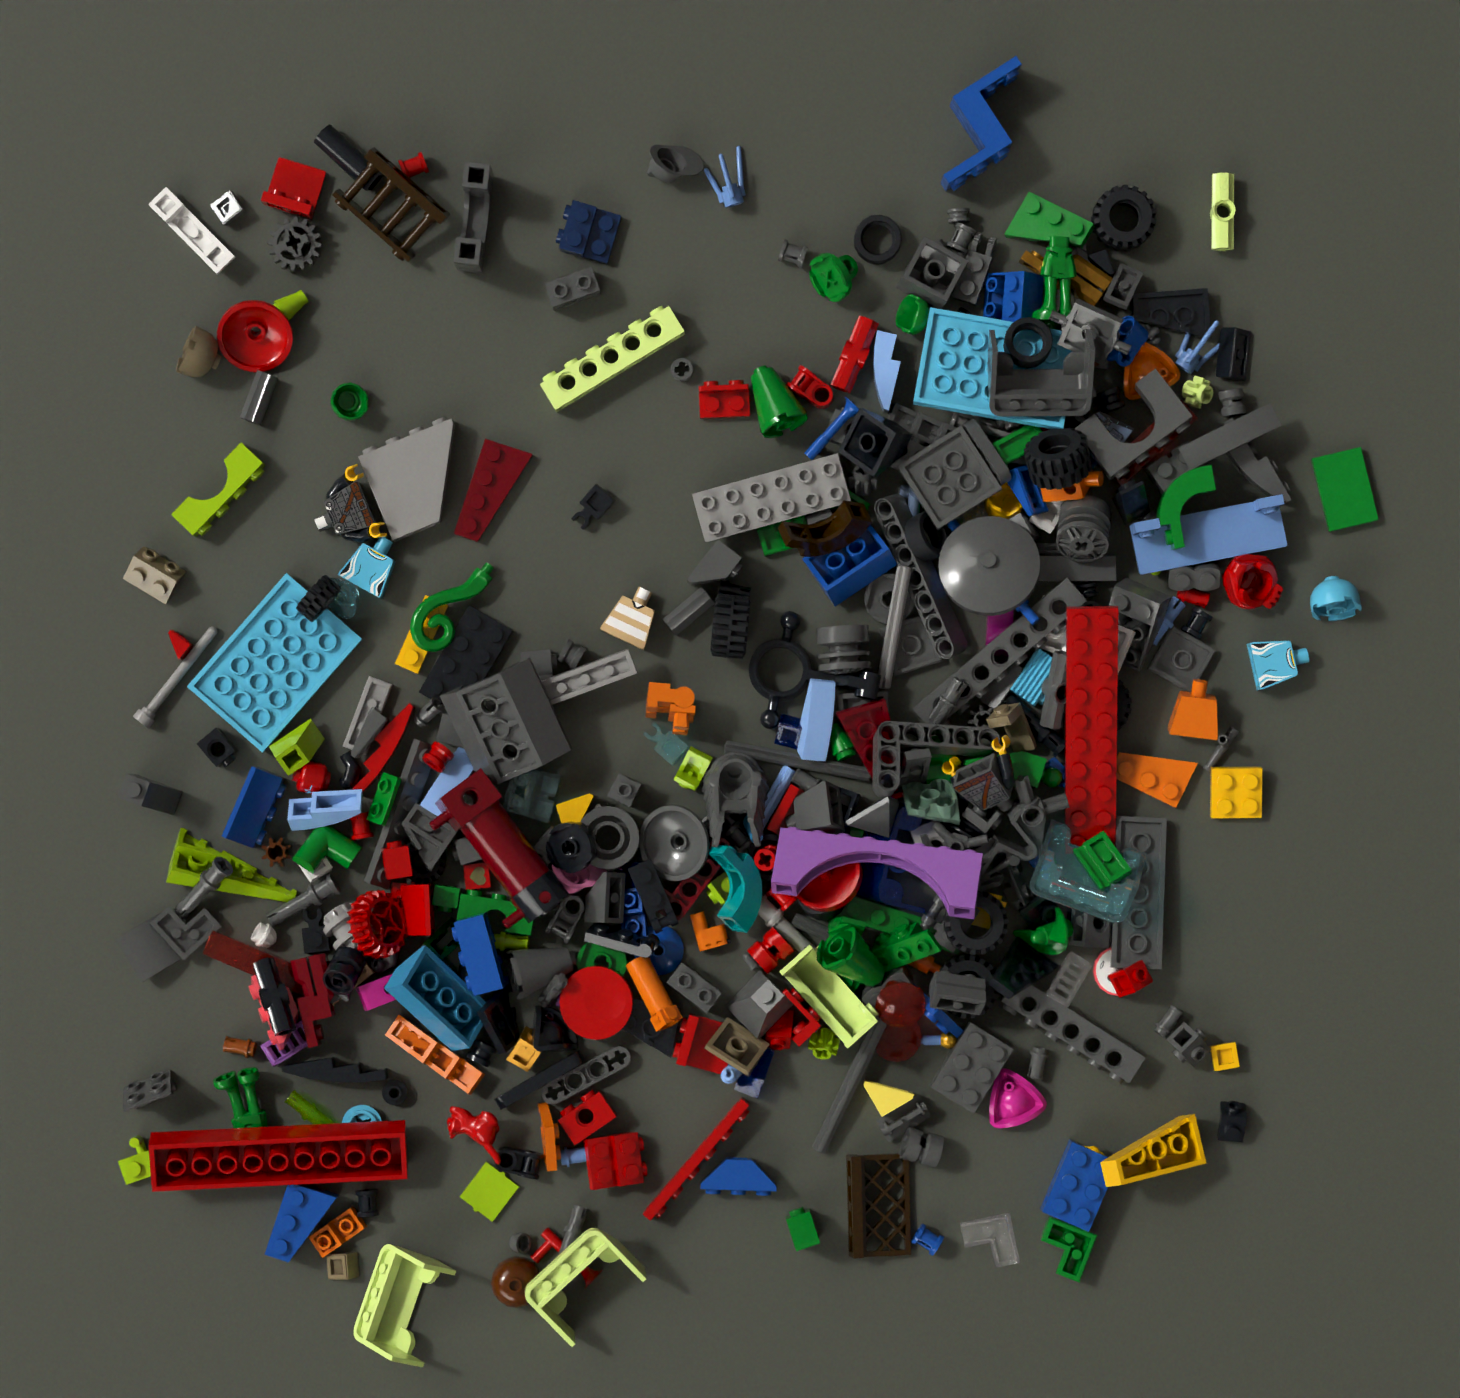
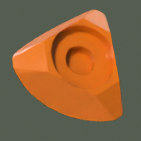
(1144, 362)

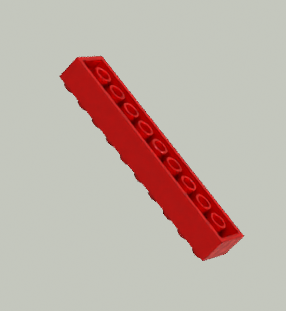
(278, 1155)

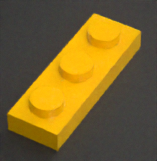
(410, 655)

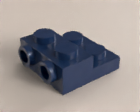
(588, 232)

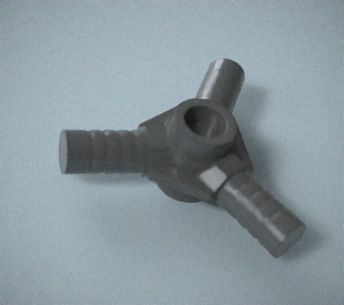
(958, 841)

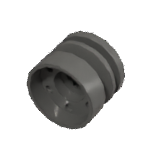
(1084, 529)
(843, 648)

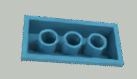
(437, 998)

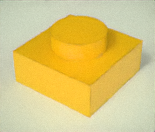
(1224, 1056)

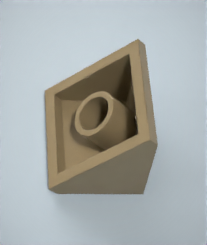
(737, 1046)

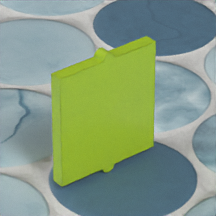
(489, 1191)

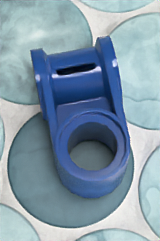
(1130, 333)

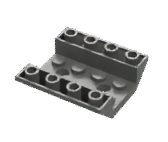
(520, 719)

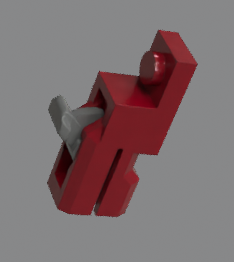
(317, 998)

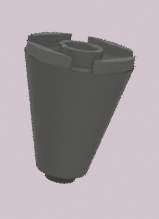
(535, 968)

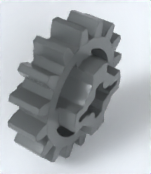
(285, 246)

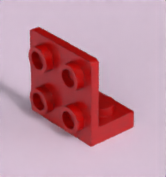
(294, 188)
(802, 1030)

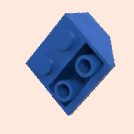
(1012, 295)

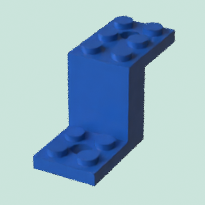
(981, 124)

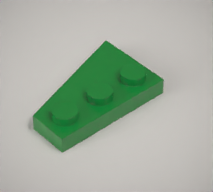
(1041, 219)

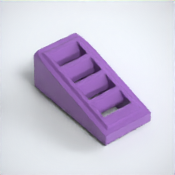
(284, 1055)

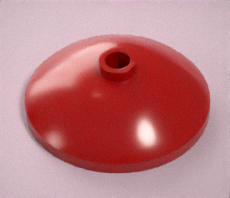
(253, 349)

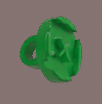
(831, 276)

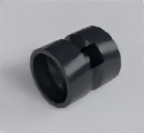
(344, 970)

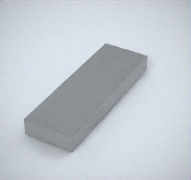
(374, 695)

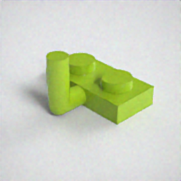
(136, 1166)

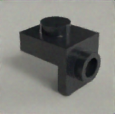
(1232, 1121)

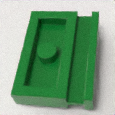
(1102, 861)

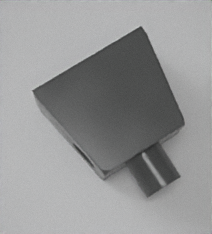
(818, 810)

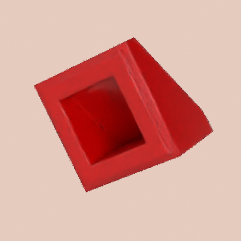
(180, 644)

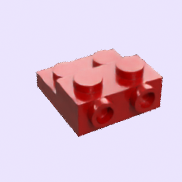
(615, 1160)

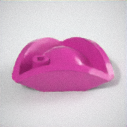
(1014, 1100)

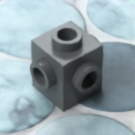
(1188, 1044)

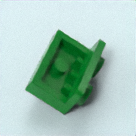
(384, 799)

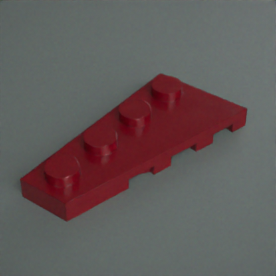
(492, 480)
(860, 725)

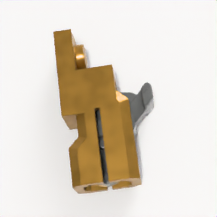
(1089, 280)

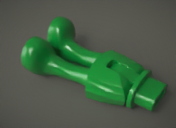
(1060, 266)
(247, 1078)

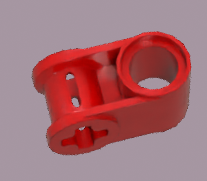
(810, 387)

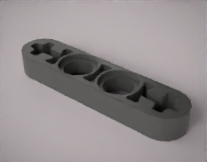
(587, 1077)

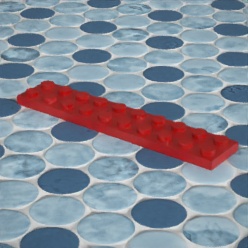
(1091, 721)

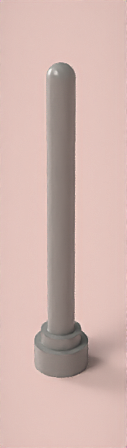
(146, 714)

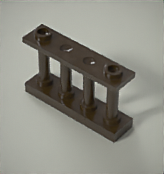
(414, 196)

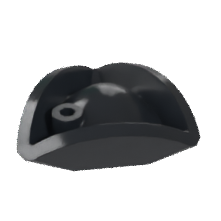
(551, 1032)

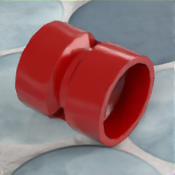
(763, 956)

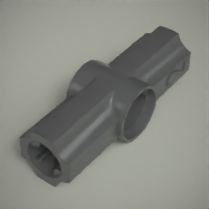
(1055, 692)

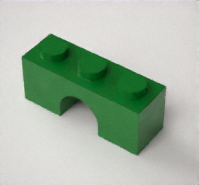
(474, 904)

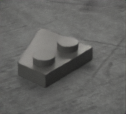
(428, 842)

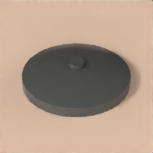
(989, 565)

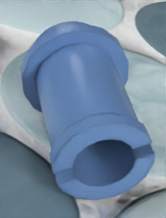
(573, 1156)

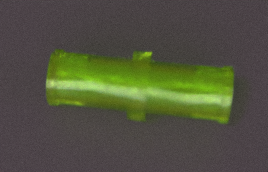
(307, 1109)

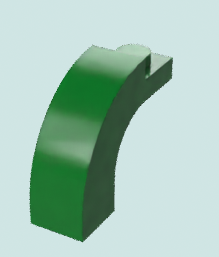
(1191, 483)

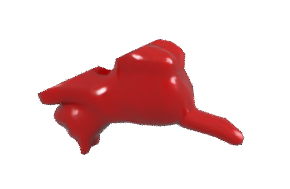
(480, 1128)

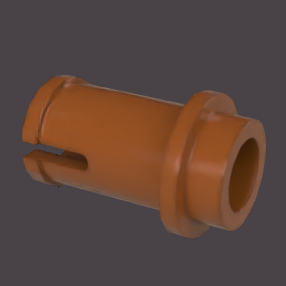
(240, 1046)

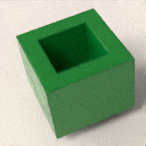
(446, 897)

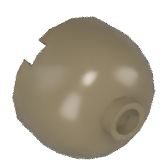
(198, 354)

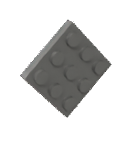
(949, 477)

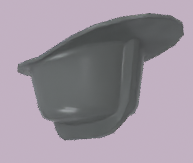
(672, 162)

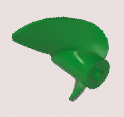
(1049, 938)

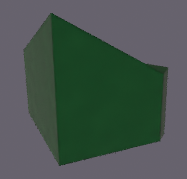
(445, 947)

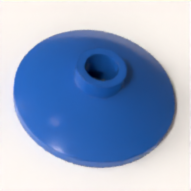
(672, 951)

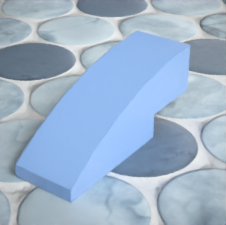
(885, 368)
(817, 720)
(455, 772)
(324, 809)

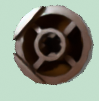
(511, 1280)

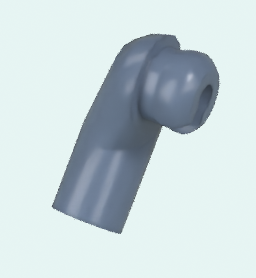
(913, 502)

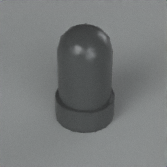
(749, 960)

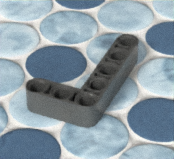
(923, 733)

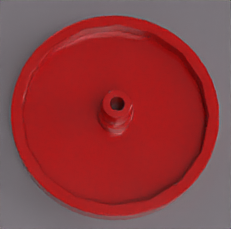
(832, 888)
(596, 1002)

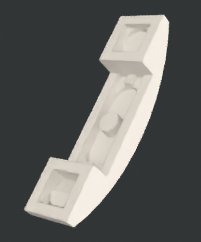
(191, 230)

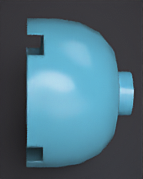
(1334, 599)

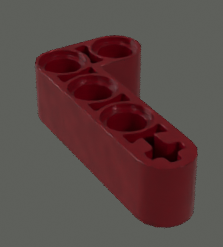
(700, 882)

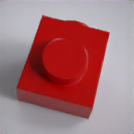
(780, 1033)

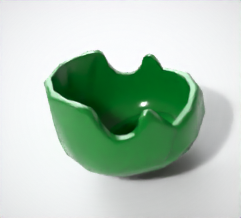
(912, 314)
(349, 401)

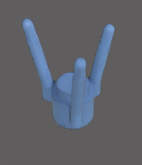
(731, 194)
(1189, 359)

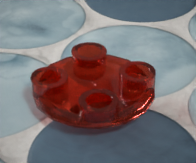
(900, 1004)
(899, 1043)

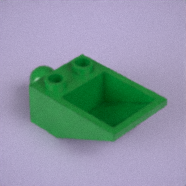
(1033, 766)

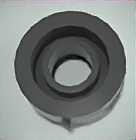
(628, 832)

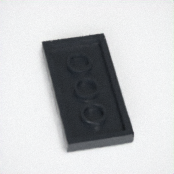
(468, 656)

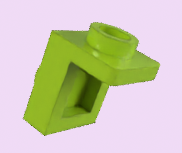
(692, 769)

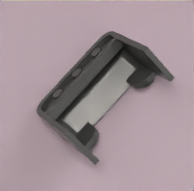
(1041, 390)

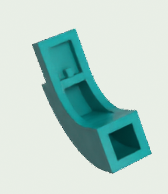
(745, 888)

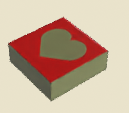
(477, 876)

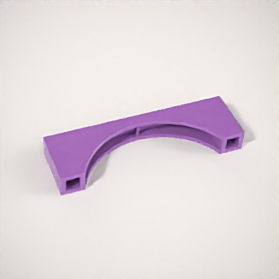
(808, 854)

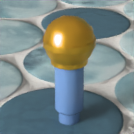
(947, 1041)

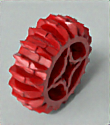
(372, 926)

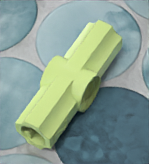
(1222, 228)

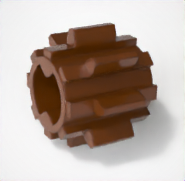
(280, 859)

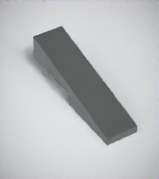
(1059, 567)

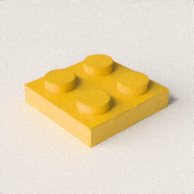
(1236, 792)

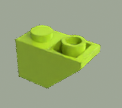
(297, 746)

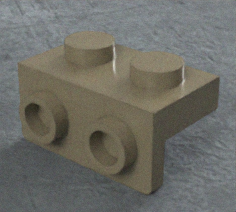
(154, 574)

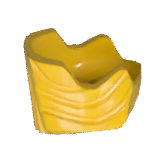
(1003, 503)

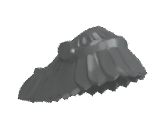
(735, 786)

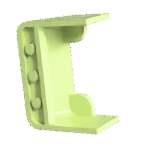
(830, 997)
(545, 1289)
(391, 1301)

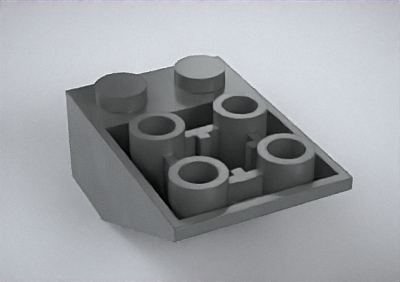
(1141, 611)

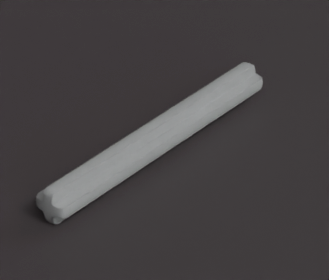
(894, 625)

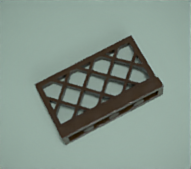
(857, 1206)

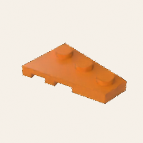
(1155, 776)

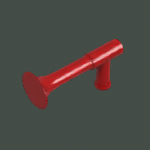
(555, 1242)

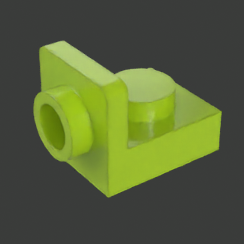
(719, 889)

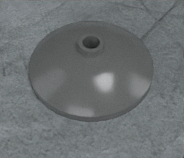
(661, 842)

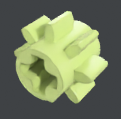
(1197, 392)

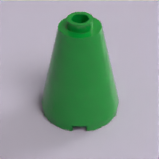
(775, 403)
(850, 956)

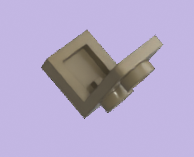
(1015, 725)

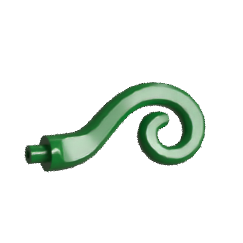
(473, 586)

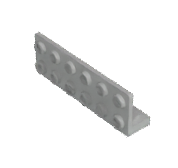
(771, 498)

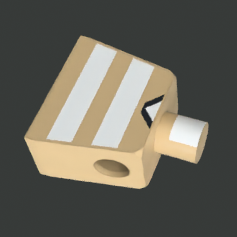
(631, 619)

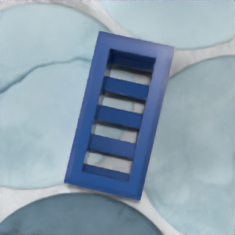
(1024, 489)

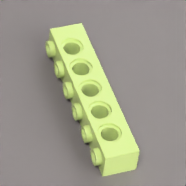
(670, 331)

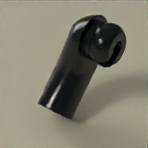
(352, 771)

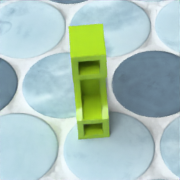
(241, 468)

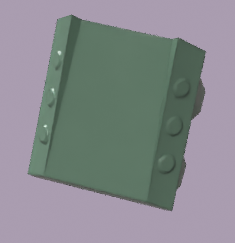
(932, 801)

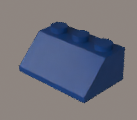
(851, 567)
(254, 807)

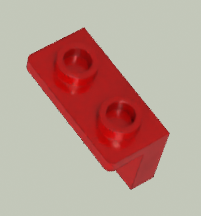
(724, 400)

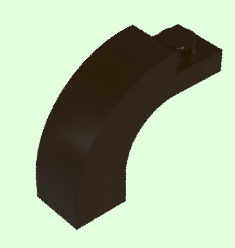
(830, 534)

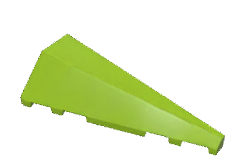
(195, 856)

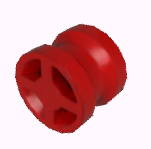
(438, 757)

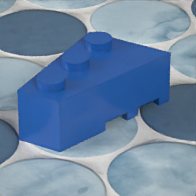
(479, 954)
(297, 1217)

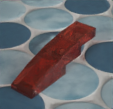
(243, 955)

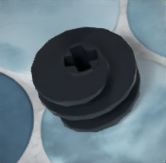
(966, 828)

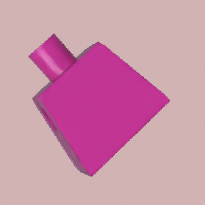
(373, 993)

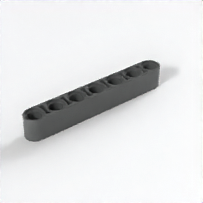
(922, 589)

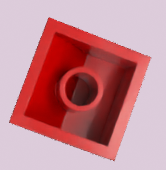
(418, 908)

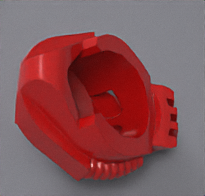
(1252, 582)

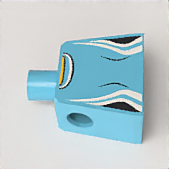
(370, 567)
(1274, 662)

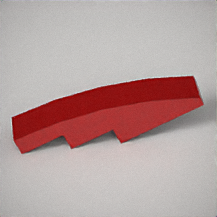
(389, 740)

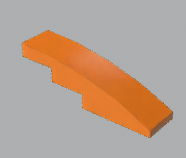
(434, 1054)

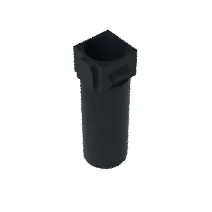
(345, 155)

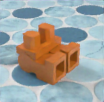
(676, 702)

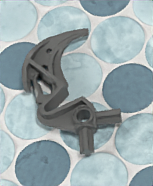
(1029, 826)

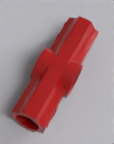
(854, 354)

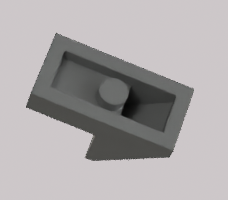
(1123, 286)

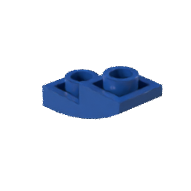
(634, 913)

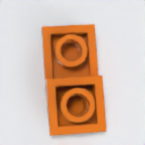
(337, 1231)

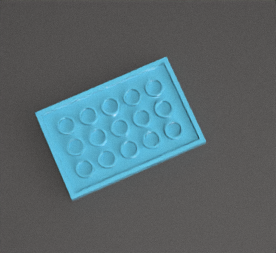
(956, 367)
(273, 664)

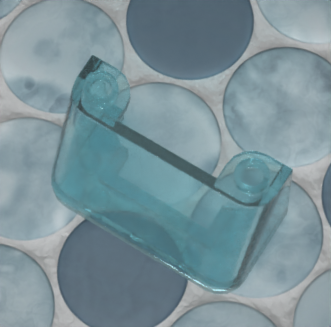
(1063, 879)

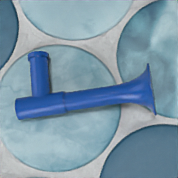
(816, 447)

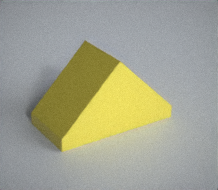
(886, 1097)

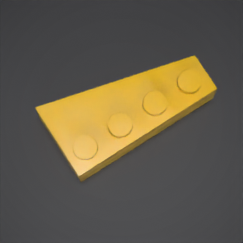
(1162, 1151)

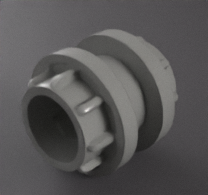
(336, 926)

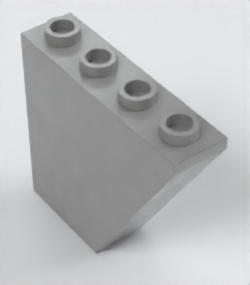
(411, 477)

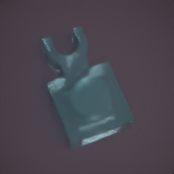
(669, 745)

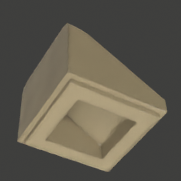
(342, 1266)

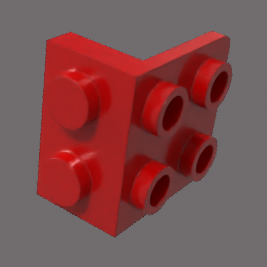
(692, 1049)

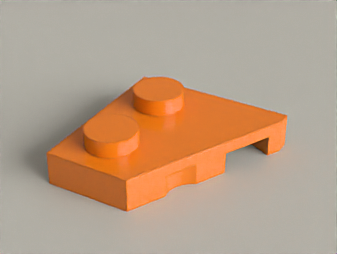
(549, 1133)

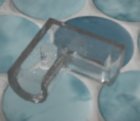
(996, 1231)

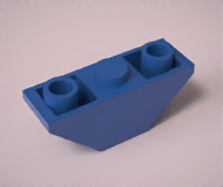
(738, 1176)

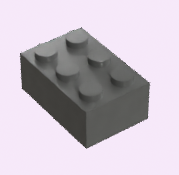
(971, 1067)

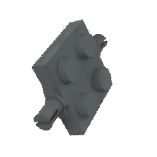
(1102, 324)

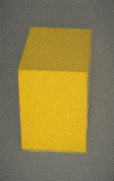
(574, 809)

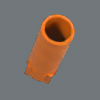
(653, 993)

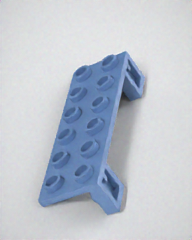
(1211, 535)

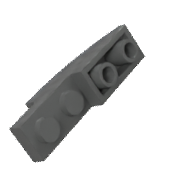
(1260, 473)

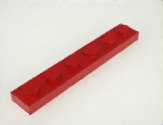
(704, 1151)

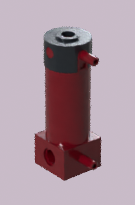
(502, 847)

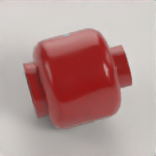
(312, 778)

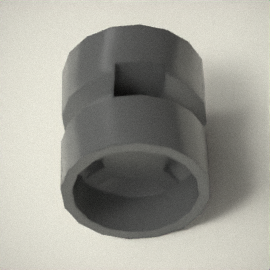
(921, 1147)

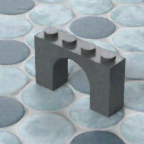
(471, 244)
(1169, 417)

